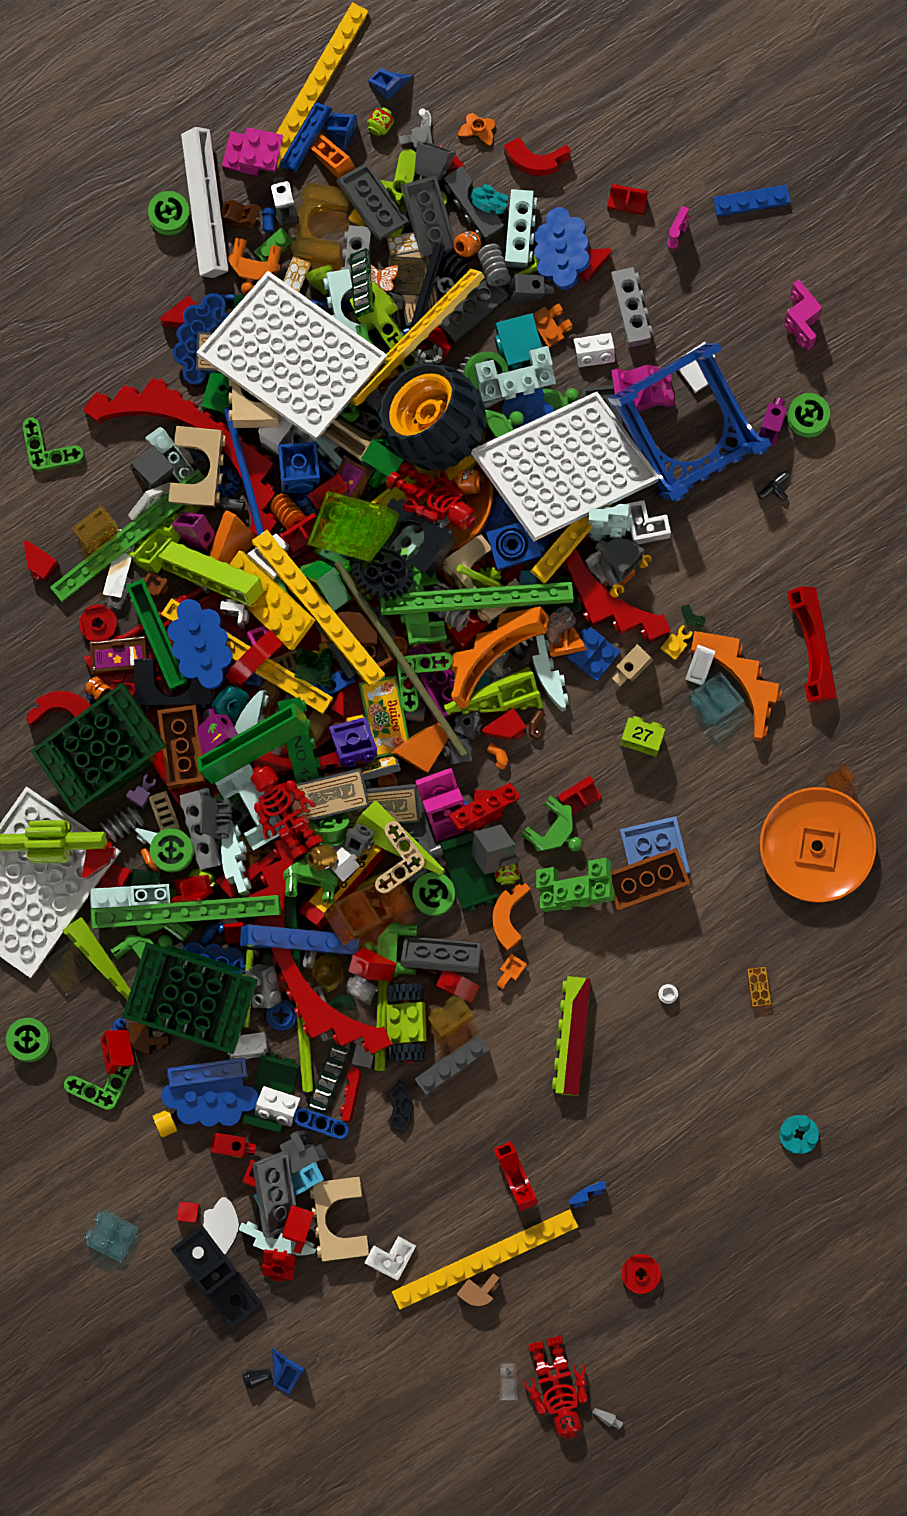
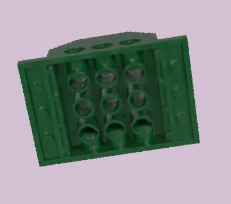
(99, 749)
(190, 996)

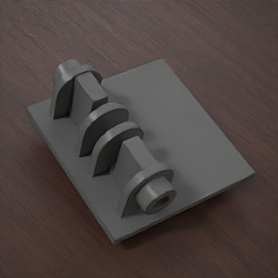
(214, 817)

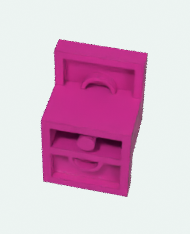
(252, 151)
(802, 315)
(656, 394)
(440, 798)

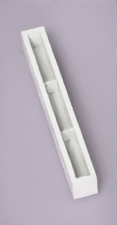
(204, 202)

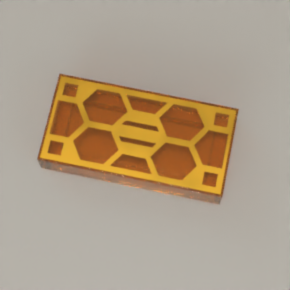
(758, 987)

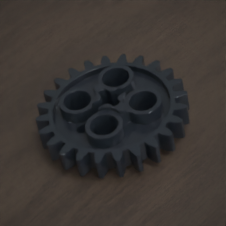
(382, 573)

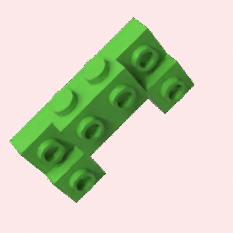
(417, 624)
(577, 891)

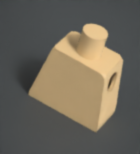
(639, 660)

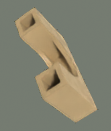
(249, 413)
(204, 492)
(469, 556)
(325, 1195)

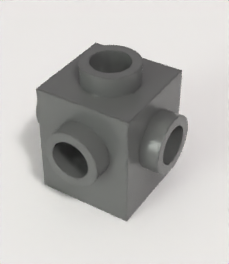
(471, 730)
(452, 754)
(359, 840)

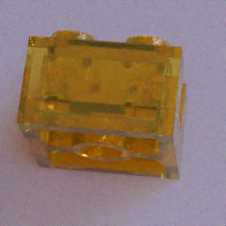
(95, 529)
(450, 1017)

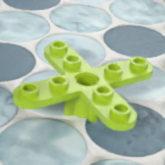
(404, 174)

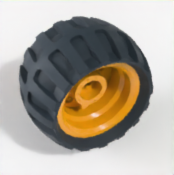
(432, 416)

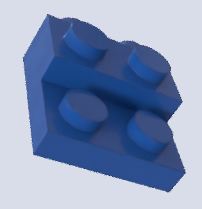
(597, 657)

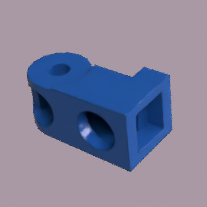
(338, 683)

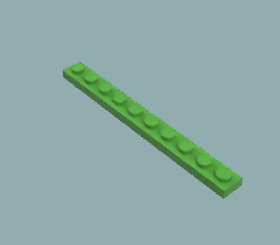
(119, 544)
(478, 598)
(186, 911)

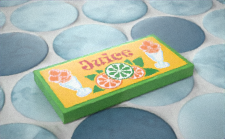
(384, 714)

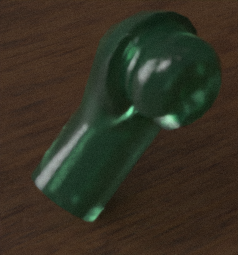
(692, 619)
(344, 1000)

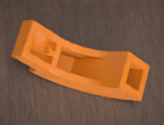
(503, 929)

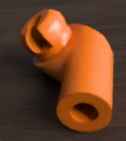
(501, 755)
(148, 860)

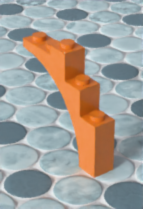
(490, 645)
(745, 672)

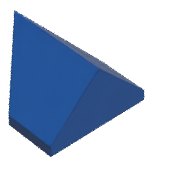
(388, 82)
(341, 129)
(285, 1372)

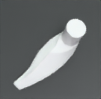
(426, 117)

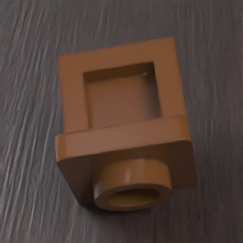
(157, 586)

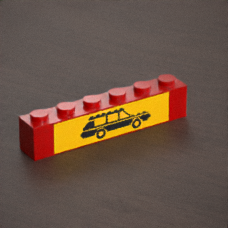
(314, 909)

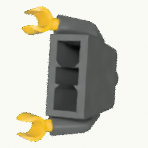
(619, 560)

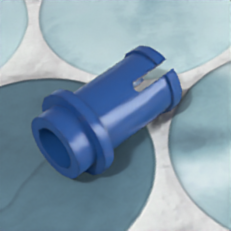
(268, 220)

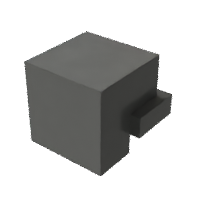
(152, 468)
(493, 848)
(303, 1151)

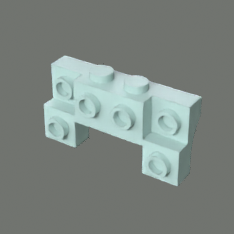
(521, 380)
(609, 521)
(240, 783)

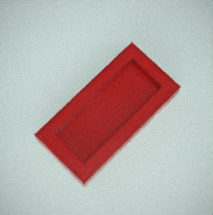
(334, 484)

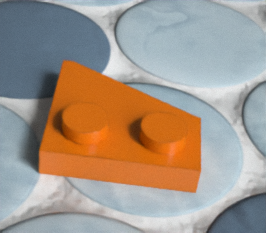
(569, 643)

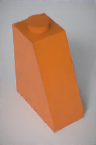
(230, 538)
(423, 747)

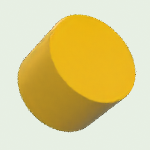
(165, 1123)

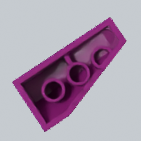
(437, 683)

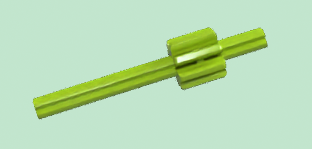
(51, 841)

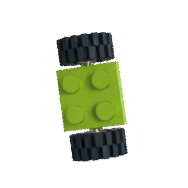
(406, 1023)

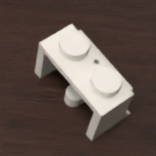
(251, 1046)

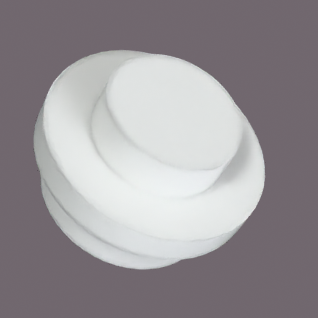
(668, 994)

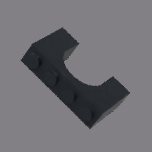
(436, 540)
(149, 693)

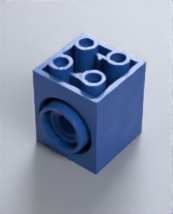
(298, 467)
(525, 552)

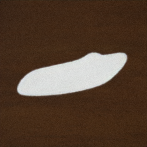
(221, 1224)

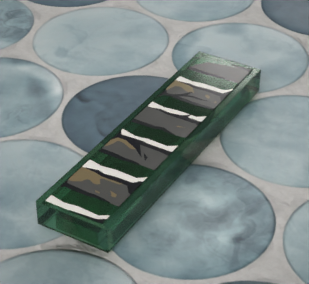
(361, 282)
(329, 1077)

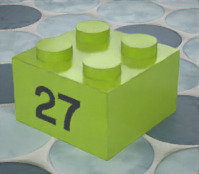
(643, 736)

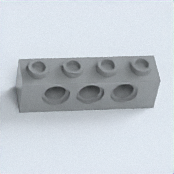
(355, 235)
(633, 335)
(204, 858)

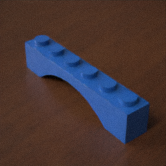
(295, 939)

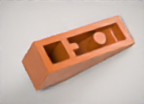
(332, 156)

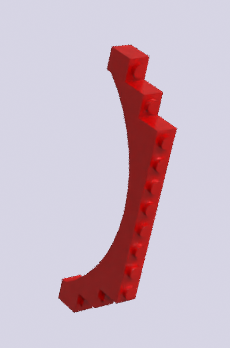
(162, 402)
(601, 606)
(316, 1013)

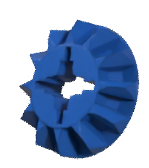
(230, 488)
(288, 1022)

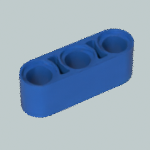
(314, 1117)

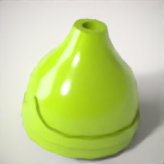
(316, 277)

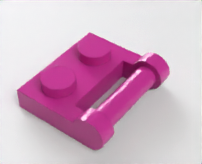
(679, 225)

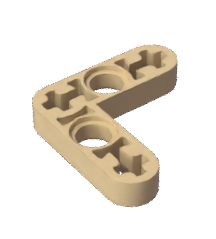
(407, 857)

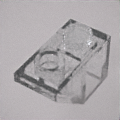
(361, 989)

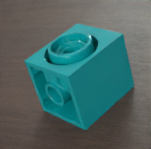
(515, 339)

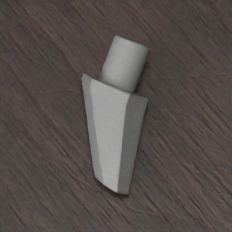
(608, 1418)

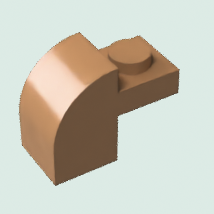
(478, 1296)

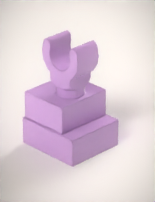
(140, 795)

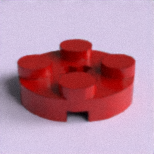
(89, 618)
(649, 1266)

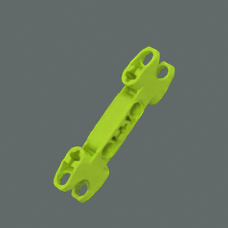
(383, 309)

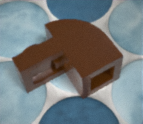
(239, 214)
(142, 1040)

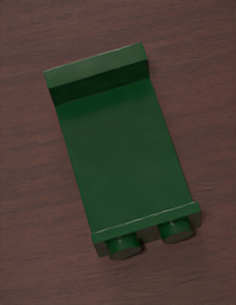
(470, 882)
(275, 1075)

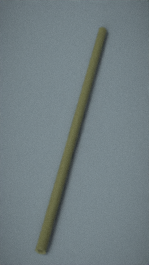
(401, 660)

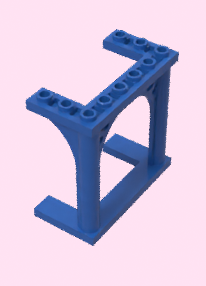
(747, 439)

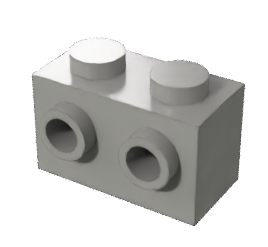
(267, 988)

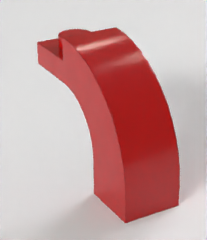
(532, 163)
(253, 659)
(56, 701)
(515, 1176)

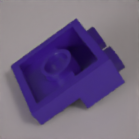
(353, 742)

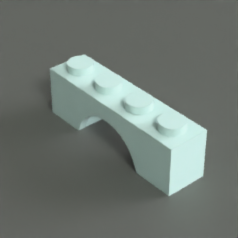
(338, 285)

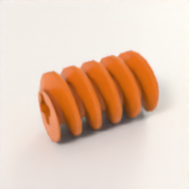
(286, 511)

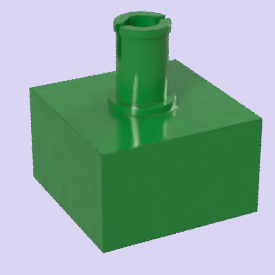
(217, 394)
(383, 458)
(328, 583)

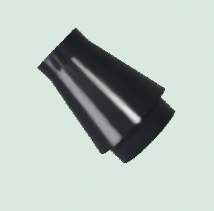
(255, 1377)

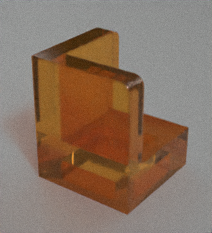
(840, 778)

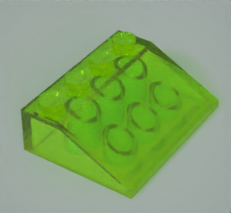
(352, 526)

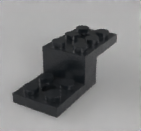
(216, 1276)

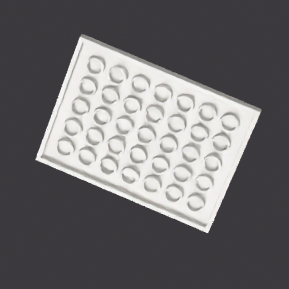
(292, 355)
(565, 465)
(38, 897)

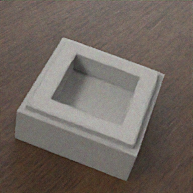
(362, 1058)

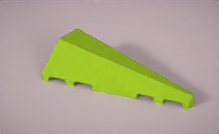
(148, 550)
(513, 691)
(376, 819)
(86, 941)

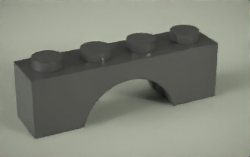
(486, 224)
(452, 1064)

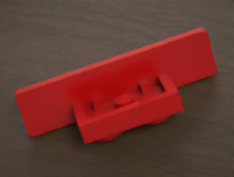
(485, 809)

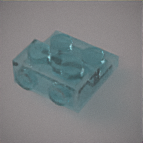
(715, 699)
(111, 1235)

